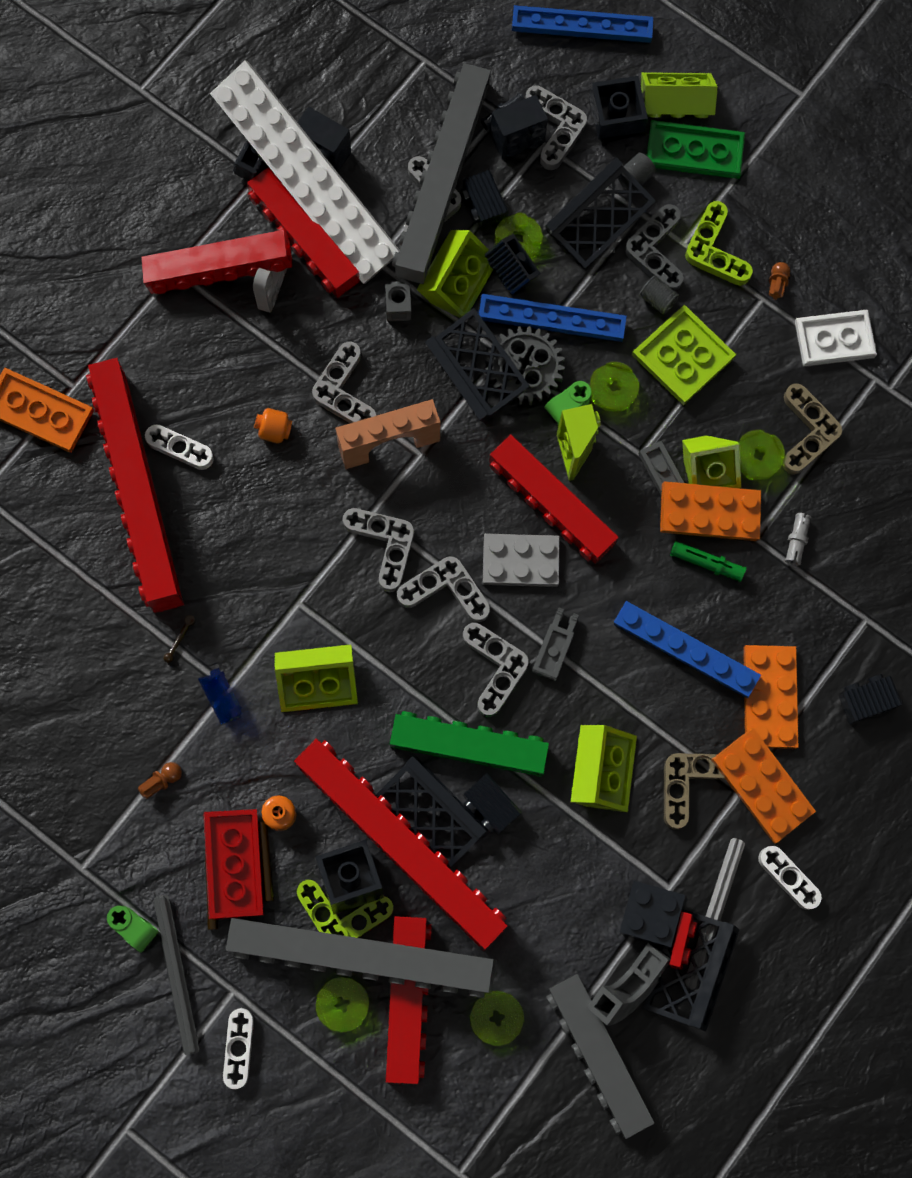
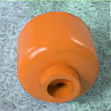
(273, 425)
(283, 821)

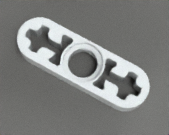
(160, 445)
(780, 859)
(229, 1055)

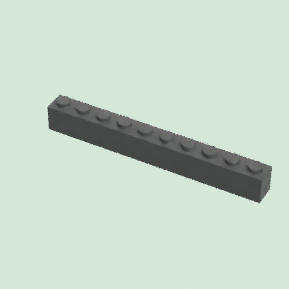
(442, 174)
(361, 955)

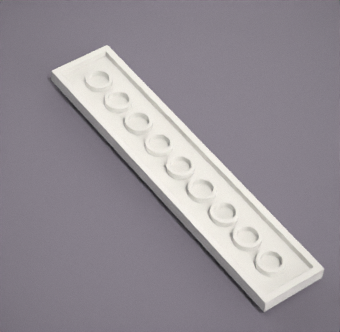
(304, 170)

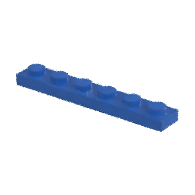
(582, 24)
(552, 317)
(687, 649)

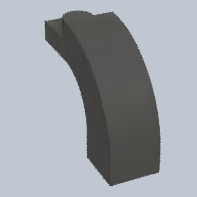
(620, 999)

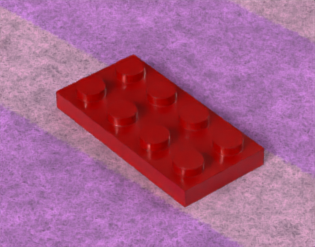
(233, 864)

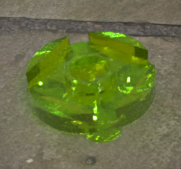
(523, 225)
(602, 394)
(766, 443)
(328, 998)
(509, 1027)

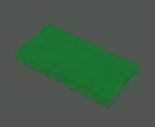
(696, 149)

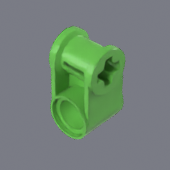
(567, 399)
(135, 930)

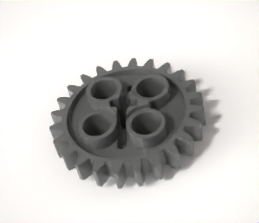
(546, 373)

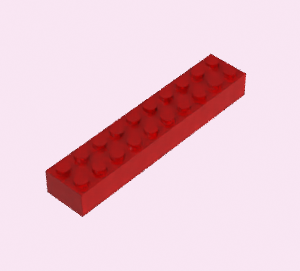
(135, 485)
(400, 844)

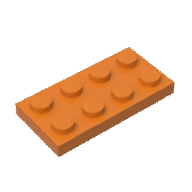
(42, 410)
(710, 511)
(773, 701)
(763, 785)

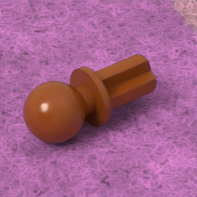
(779, 280)
(169, 773)

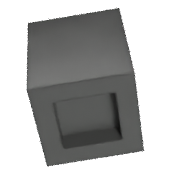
(402, 310)

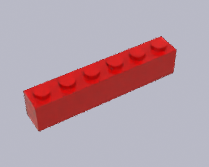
(306, 236)
(216, 262)
(553, 499)
(407, 1011)

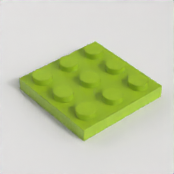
(683, 354)

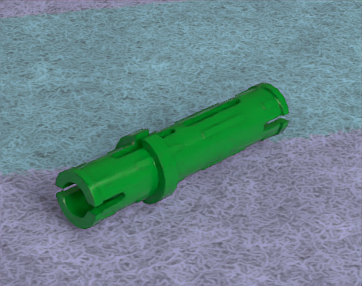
(708, 561)

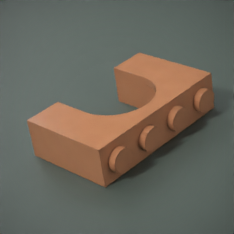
(414, 421)

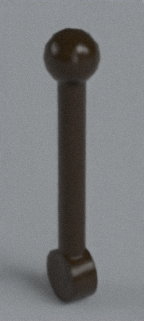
(189, 621)

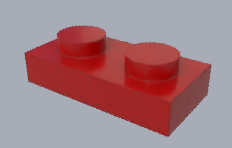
(680, 952)

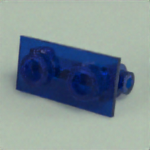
(223, 703)

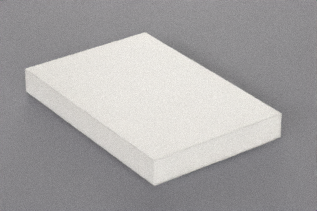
(835, 338)

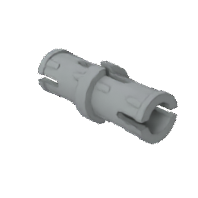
(798, 539)

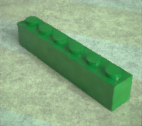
(469, 745)

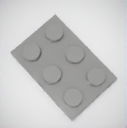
(521, 560)

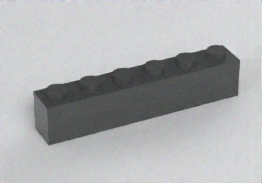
(600, 1056)

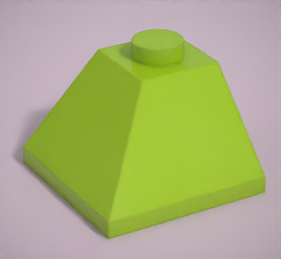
(712, 461)

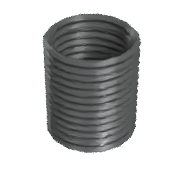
(640, 168)
(659, 295)

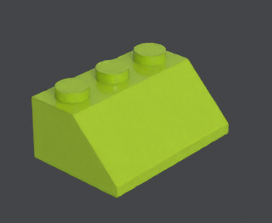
(679, 94)
(457, 273)
(576, 436)
(315, 678)
(603, 768)

